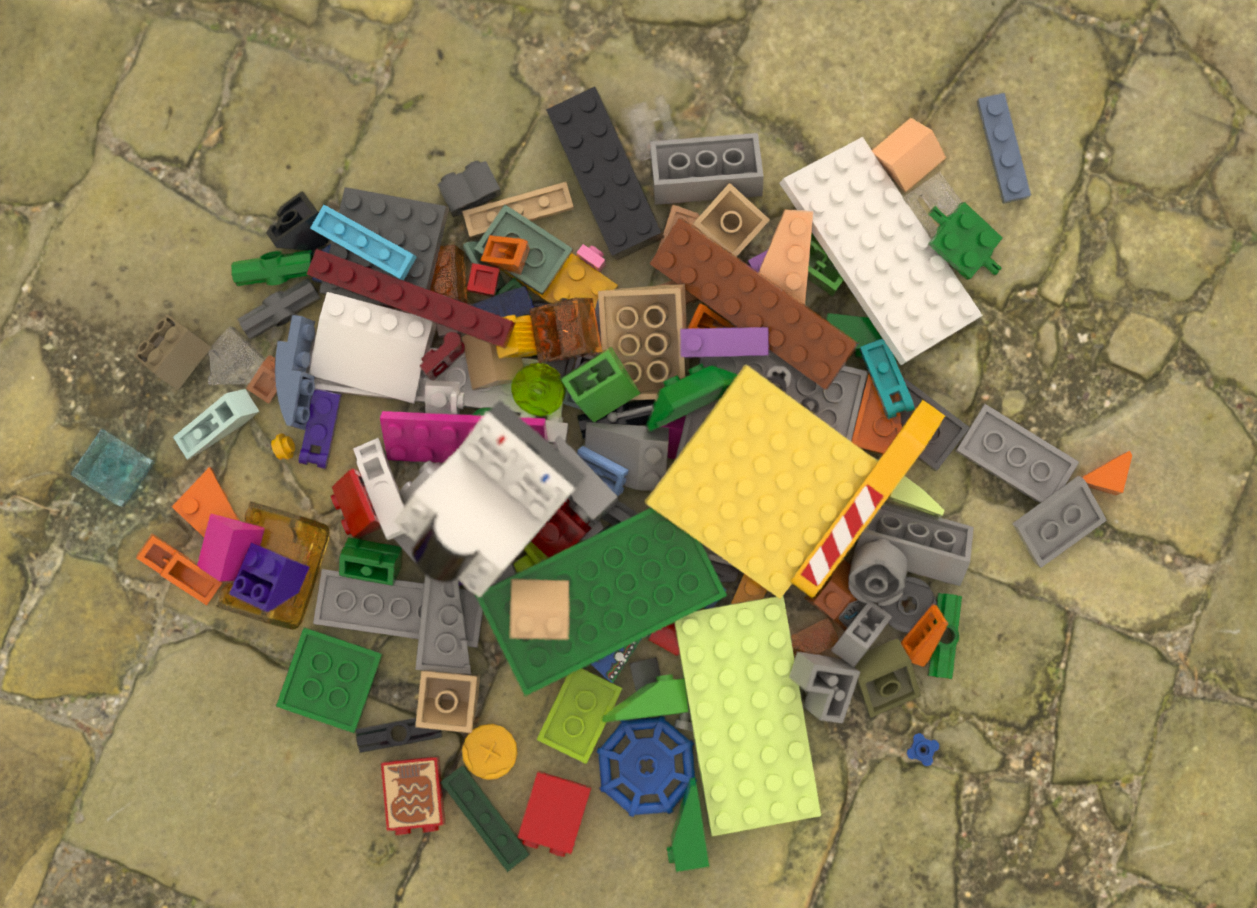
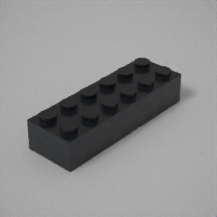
(605, 173)

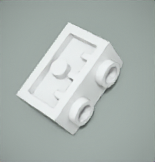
(443, 397)

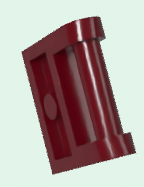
(440, 360)

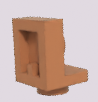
(264, 382)

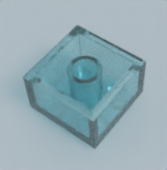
(112, 467)

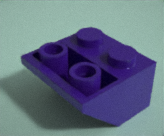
(267, 578)

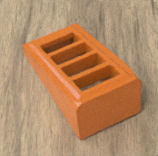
(919, 641)

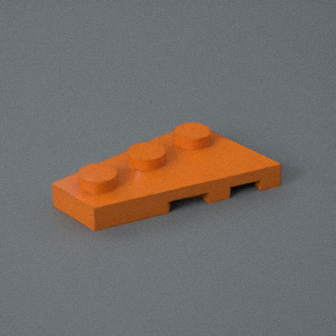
(872, 428)
(203, 499)

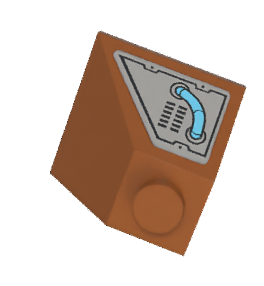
(836, 599)

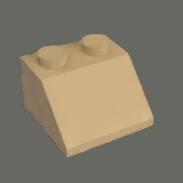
(539, 609)
(447, 701)

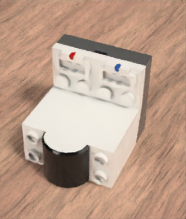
(487, 501)

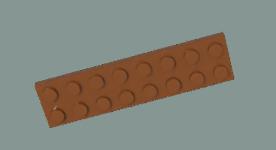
(754, 302)

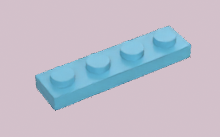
(363, 242)

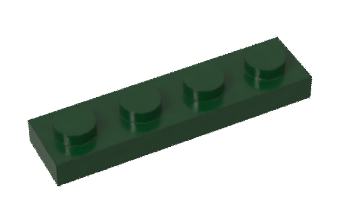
(485, 818)

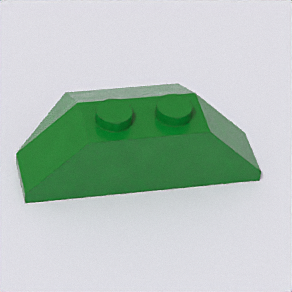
(688, 394)

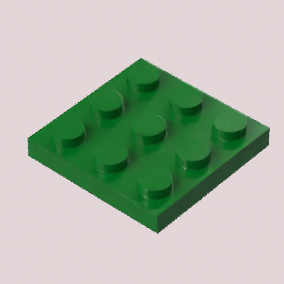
(329, 680)

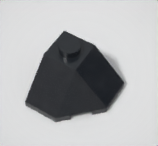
(294, 225)

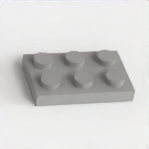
(1059, 521)

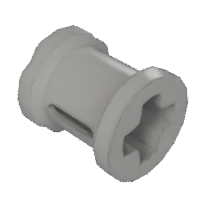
(776, 371)

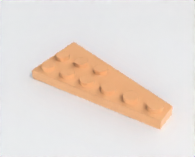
(789, 253)

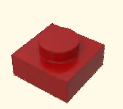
(483, 279)

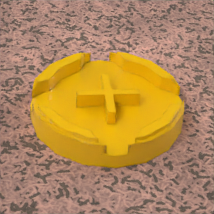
(489, 751)

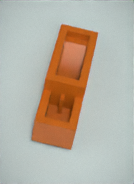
(178, 569)

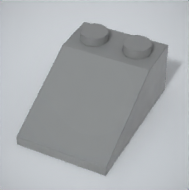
(634, 449)
(592, 495)

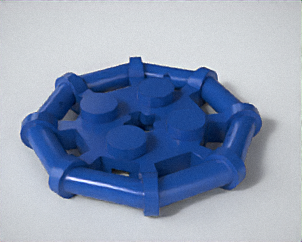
(630, 767)

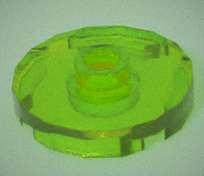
(544, 379)

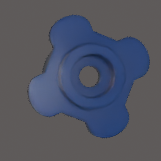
(915, 752)

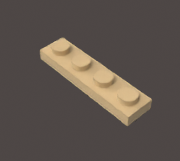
(531, 205)

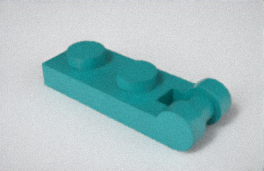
(886, 378)

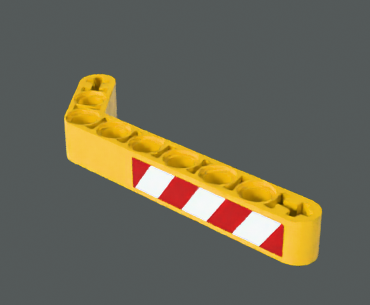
(868, 498)

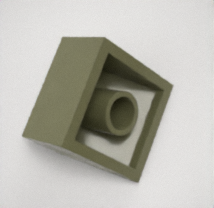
(886, 678)

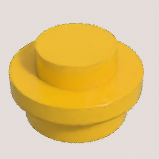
(283, 446)

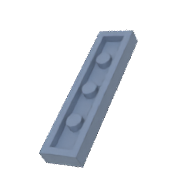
(1003, 148)

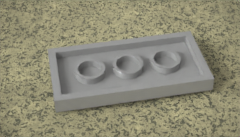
(1016, 455)

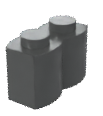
(468, 188)

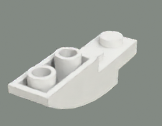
(380, 485)

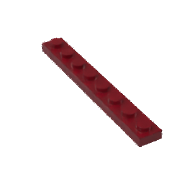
(411, 298)

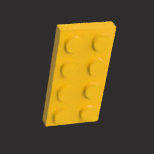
(573, 281)

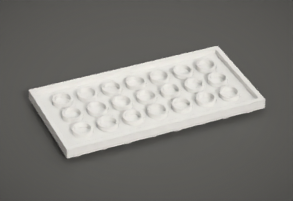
(881, 250)

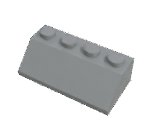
(704, 166)
(929, 543)

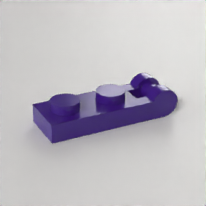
(320, 427)

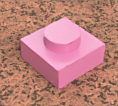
(592, 257)

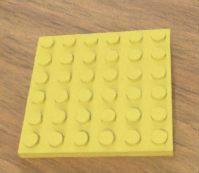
(761, 481)

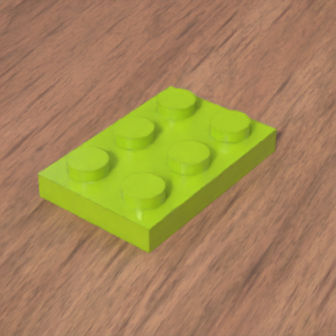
(577, 714)

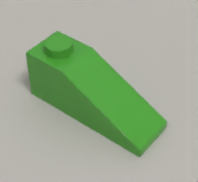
(652, 700)

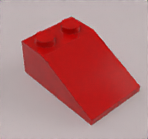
(353, 500)

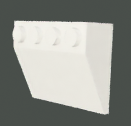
(371, 347)

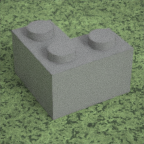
(828, 683)

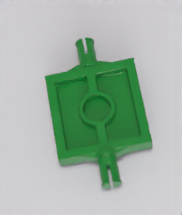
(965, 240)

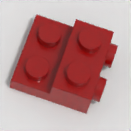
(561, 531)

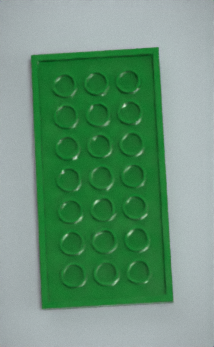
(619, 592)

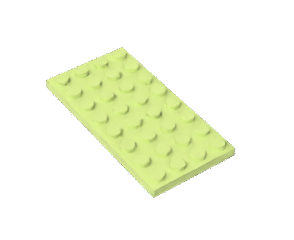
(747, 716)

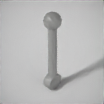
(613, 416)

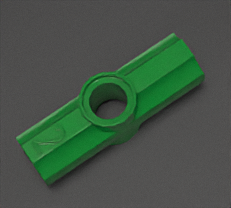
(271, 268)
(942, 660)

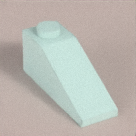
(216, 422)

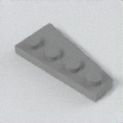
(442, 630)

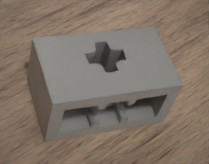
(861, 633)

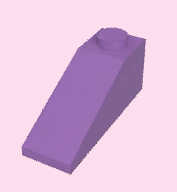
(724, 342)

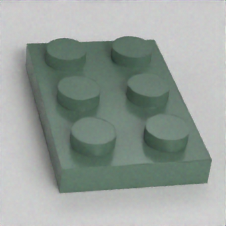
(546, 252)

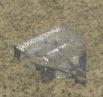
(233, 359)

